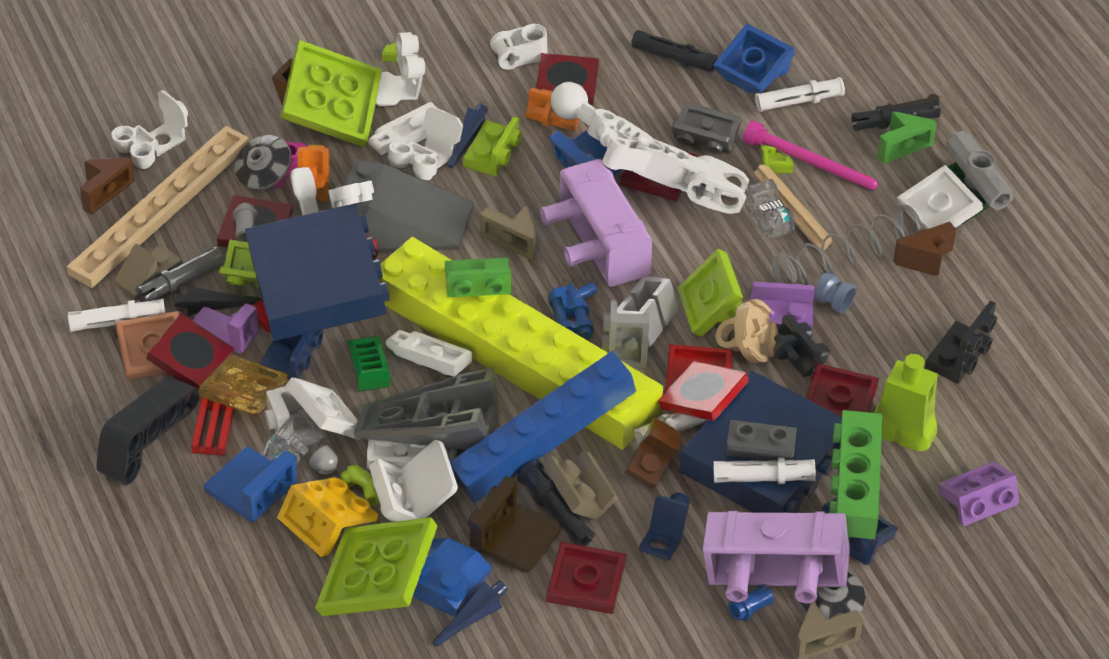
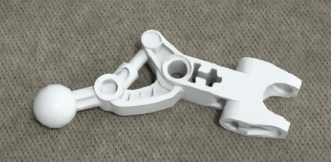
(637, 151)

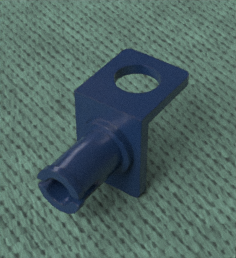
(666, 525)

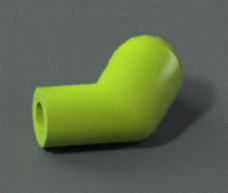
(356, 474)

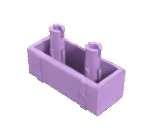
(603, 222)
(776, 551)

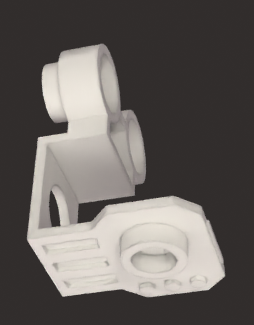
(403, 87)
(442, 133)
(144, 145)
(305, 191)

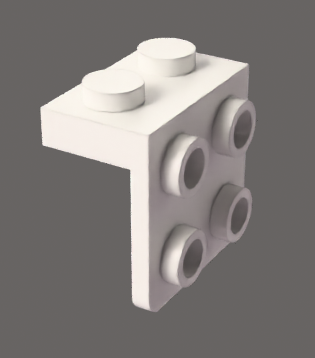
(416, 487)

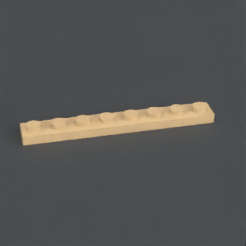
(157, 207)

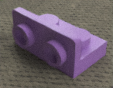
(785, 300)
(981, 492)

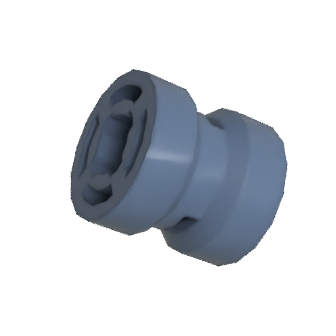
(835, 292)

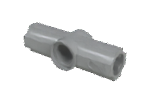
(979, 170)

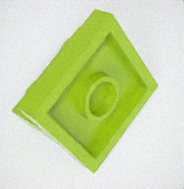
(710, 293)

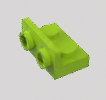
(493, 147)

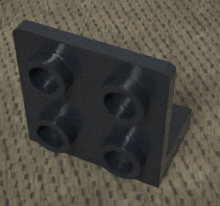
(962, 345)

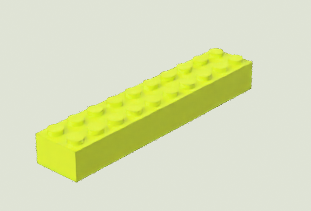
(508, 337)

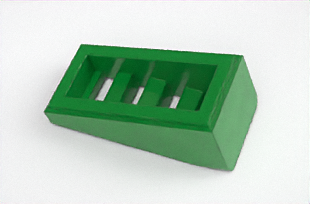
(369, 378)

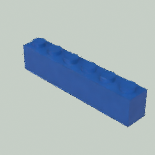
(543, 426)

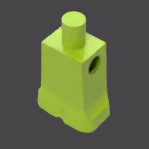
(909, 404)

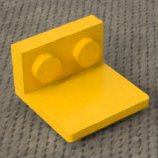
(321, 509)

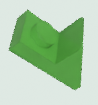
(905, 136)

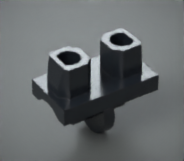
(796, 344)

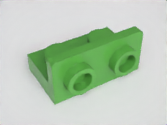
(477, 277)

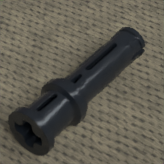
(547, 495)

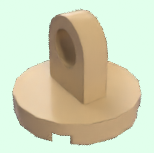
(752, 331)

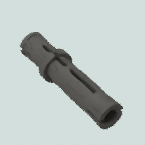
(169, 280)

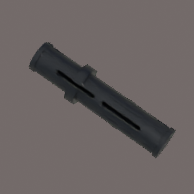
(685, 54)
(882, 116)

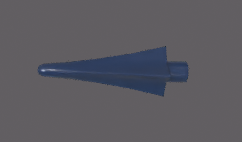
(472, 124)
(480, 605)

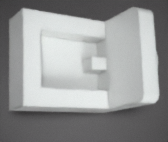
(279, 405)

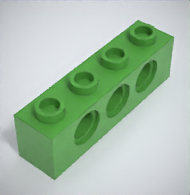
(858, 471)

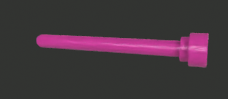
(757, 135)

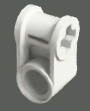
(522, 45)

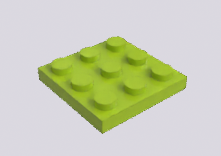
(331, 93)
(376, 567)

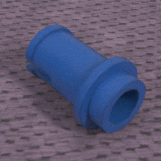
(755, 601)

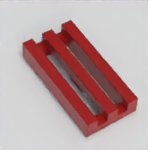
(216, 407)

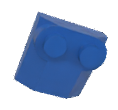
(754, 60)
(450, 576)

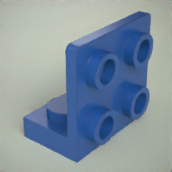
(578, 150)
(253, 482)

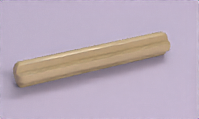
(801, 215)

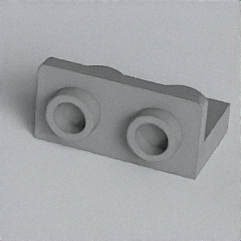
(626, 336)

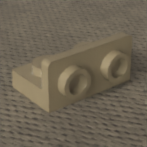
(581, 484)

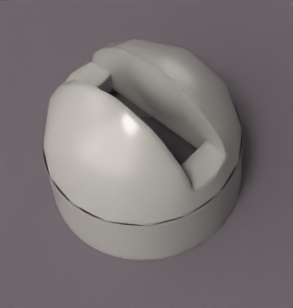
(324, 461)

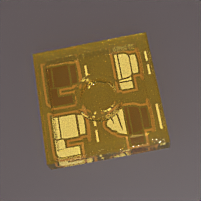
(242, 384)

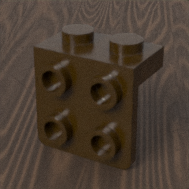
(510, 529)

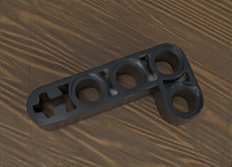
(140, 425)

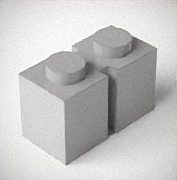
(652, 297)

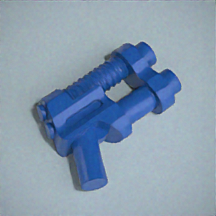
(571, 303)

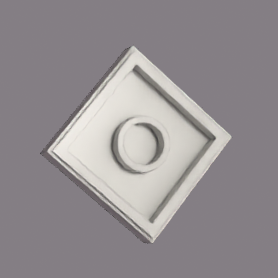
(941, 199)
(323, 407)

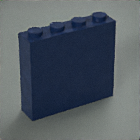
(317, 271)
(766, 404)

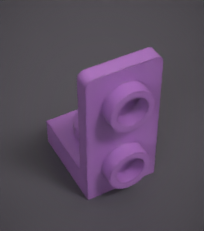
(235, 330)

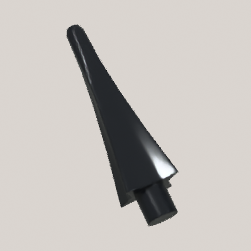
(198, 298)

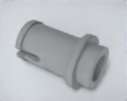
(245, 217)

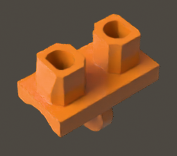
(540, 109)
(317, 160)

